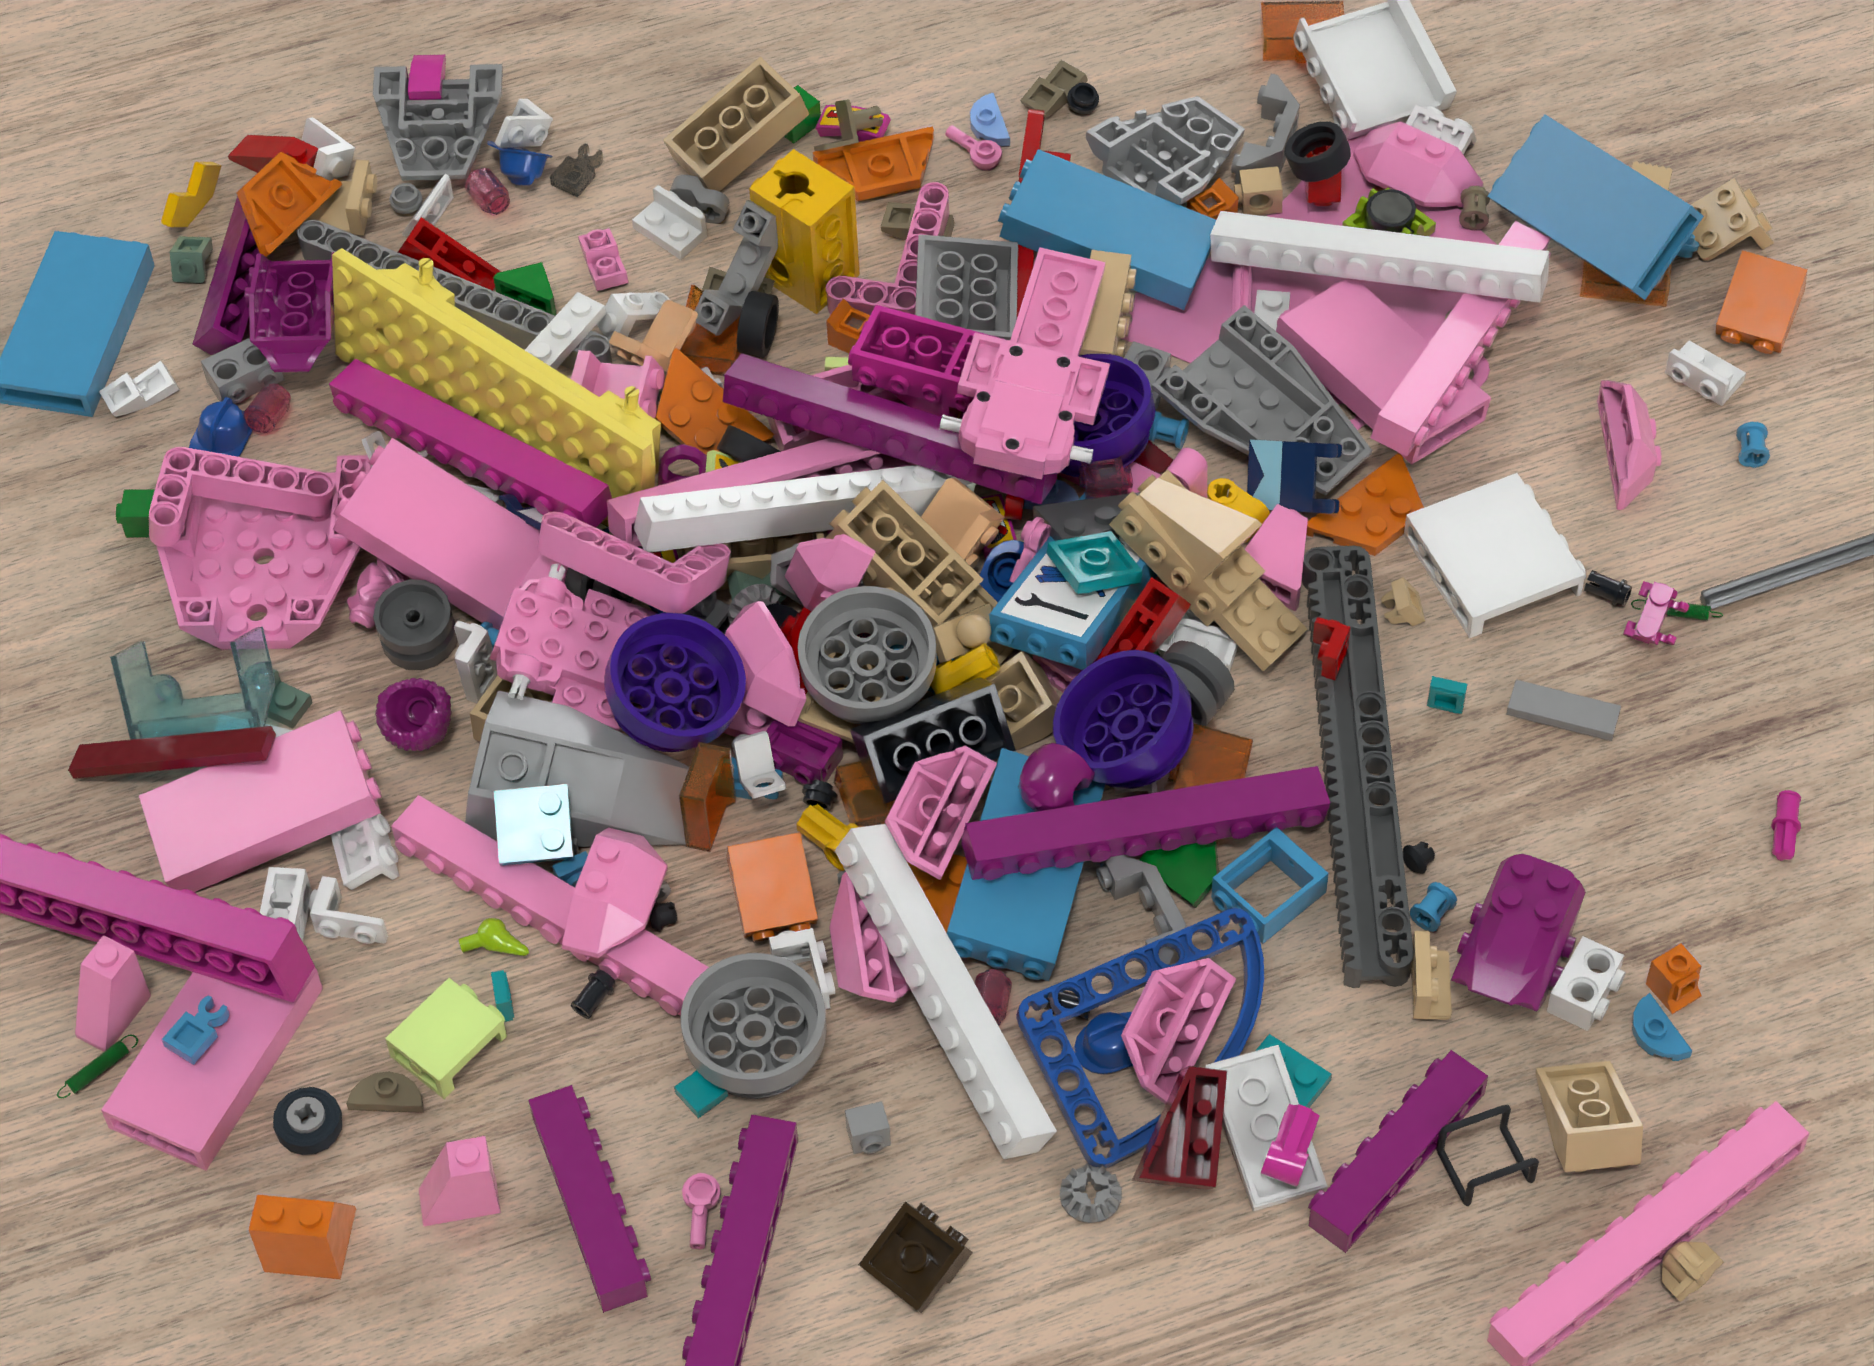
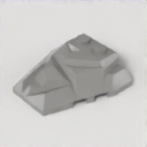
(441, 133)
(1166, 151)

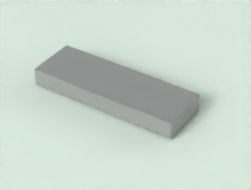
(1563, 710)

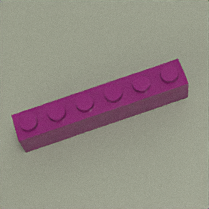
(225, 309)
(1396, 1151)
(588, 1198)

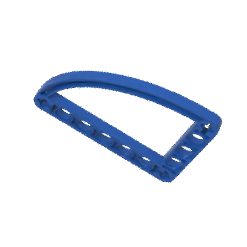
(1122, 984)

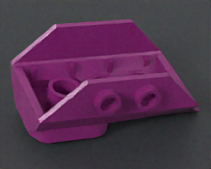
(290, 311)
(1521, 932)

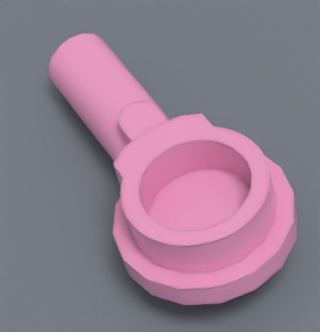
(983, 153)
(1034, 536)
(700, 1194)

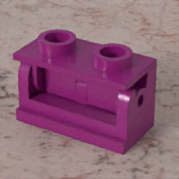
(804, 751)

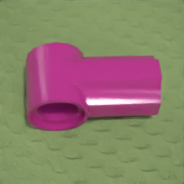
(1289, 1151)

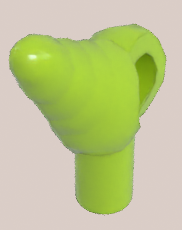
(493, 937)

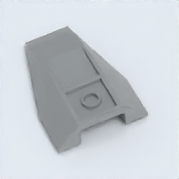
(1262, 389)
(607, 772)

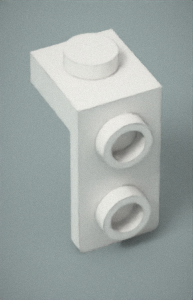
(525, 127)
(333, 152)
(626, 308)
(332, 923)
(800, 948)

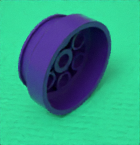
(1122, 416)
(699, 654)
(1126, 718)

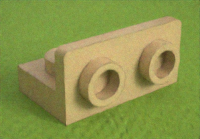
(1430, 979)

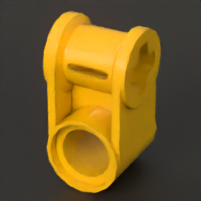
(1237, 500)

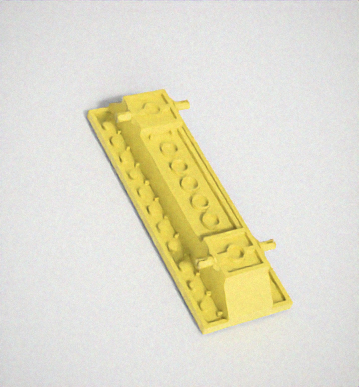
(416, 334)

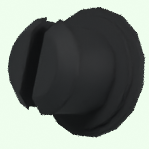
(1418, 857)
(663, 915)

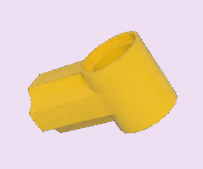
(969, 666)
(824, 831)

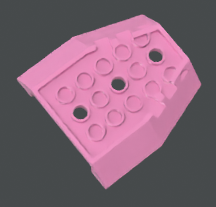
(221, 586)

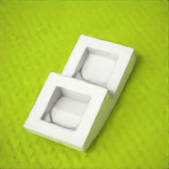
(131, 395)

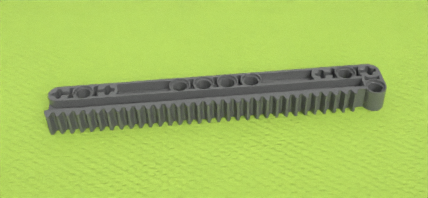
(1363, 835)

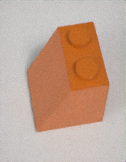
(1761, 302)
(771, 886)
(301, 1235)

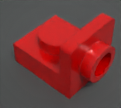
(1334, 643)

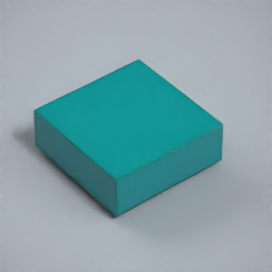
(1447, 695)
(502, 994)
(699, 1094)

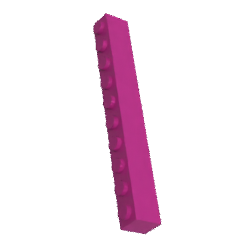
(469, 444)

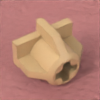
(1688, 1267)

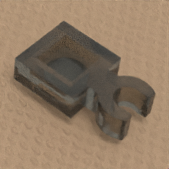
(576, 174)

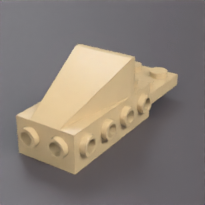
(913, 558)
(1202, 559)

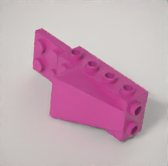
(913, 359)

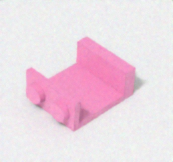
(602, 377)

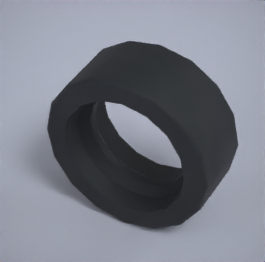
(1322, 165)
(757, 324)
(743, 445)

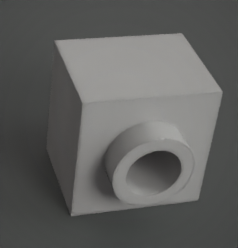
(868, 1128)

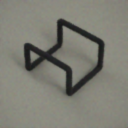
(1466, 1196)

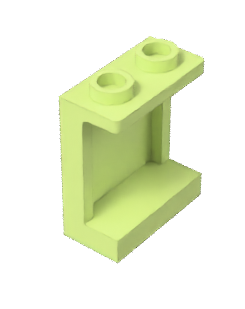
(444, 1035)

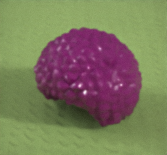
(414, 714)

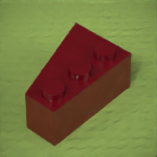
(1188, 1133)

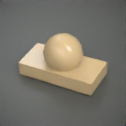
(963, 633)

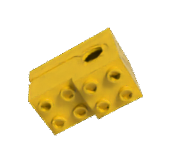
(813, 227)

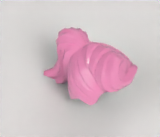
(370, 586)

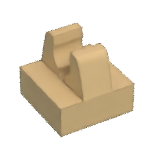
(1406, 603)

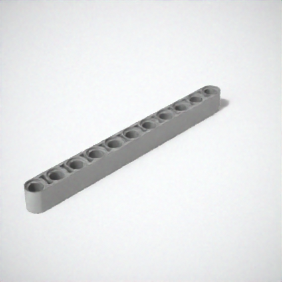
(496, 311)

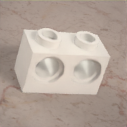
(287, 896)
(1580, 981)

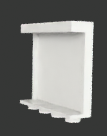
(1374, 66)
(1492, 551)

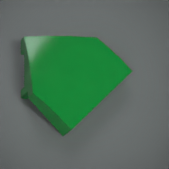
(1186, 869)

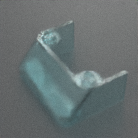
(156, 704)

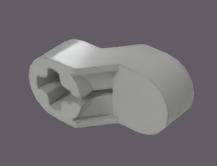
(710, 202)

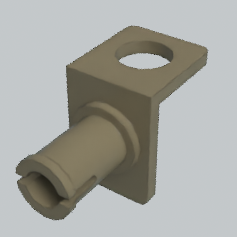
(851, 122)

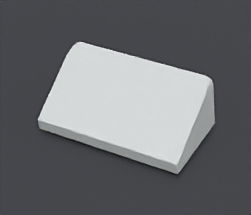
(433, 205)

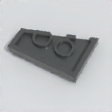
(1080, 516)

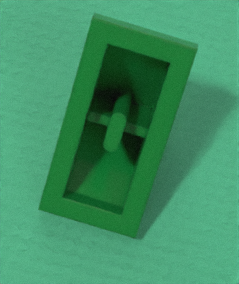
(528, 286)

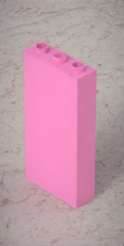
(1365, 353)
(438, 531)
(258, 810)
(196, 1106)

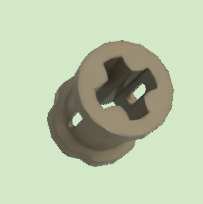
(1471, 207)

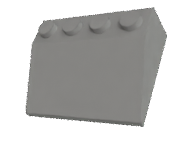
(968, 283)

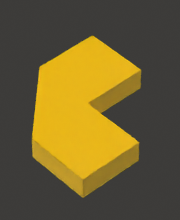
(185, 206)

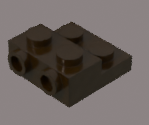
(916, 1255)

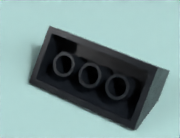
(937, 725)

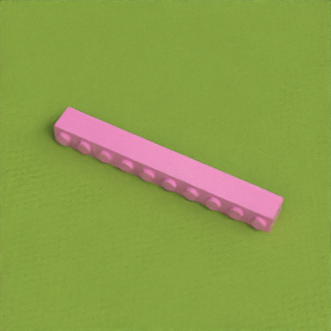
(1447, 359)
(806, 461)
(538, 900)
(1640, 1241)

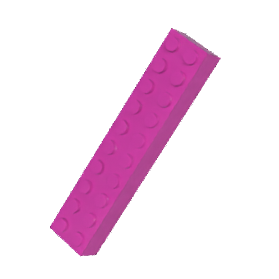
(153, 920)

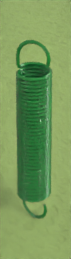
(1694, 611)
(97, 1066)

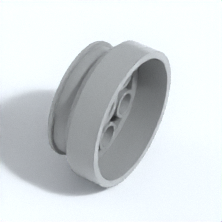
(890, 621)
(731, 991)

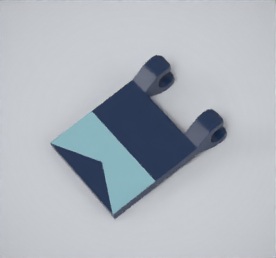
(1287, 474)

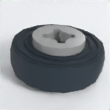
(317, 1131)

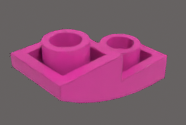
(426, 77)

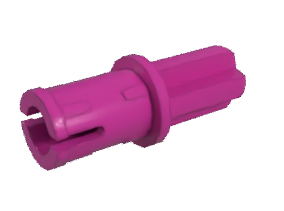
(1786, 824)

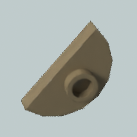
(386, 1093)

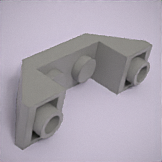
(1283, 108)
(746, 272)
(1128, 876)

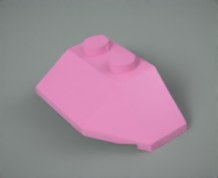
(1415, 164)
(1627, 440)
(827, 567)
(768, 664)
(936, 805)
(613, 893)
(860, 952)
(1174, 1021)

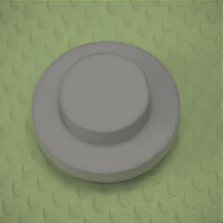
(405, 198)

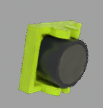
(1390, 212)

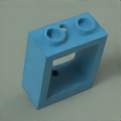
(1291, 861)

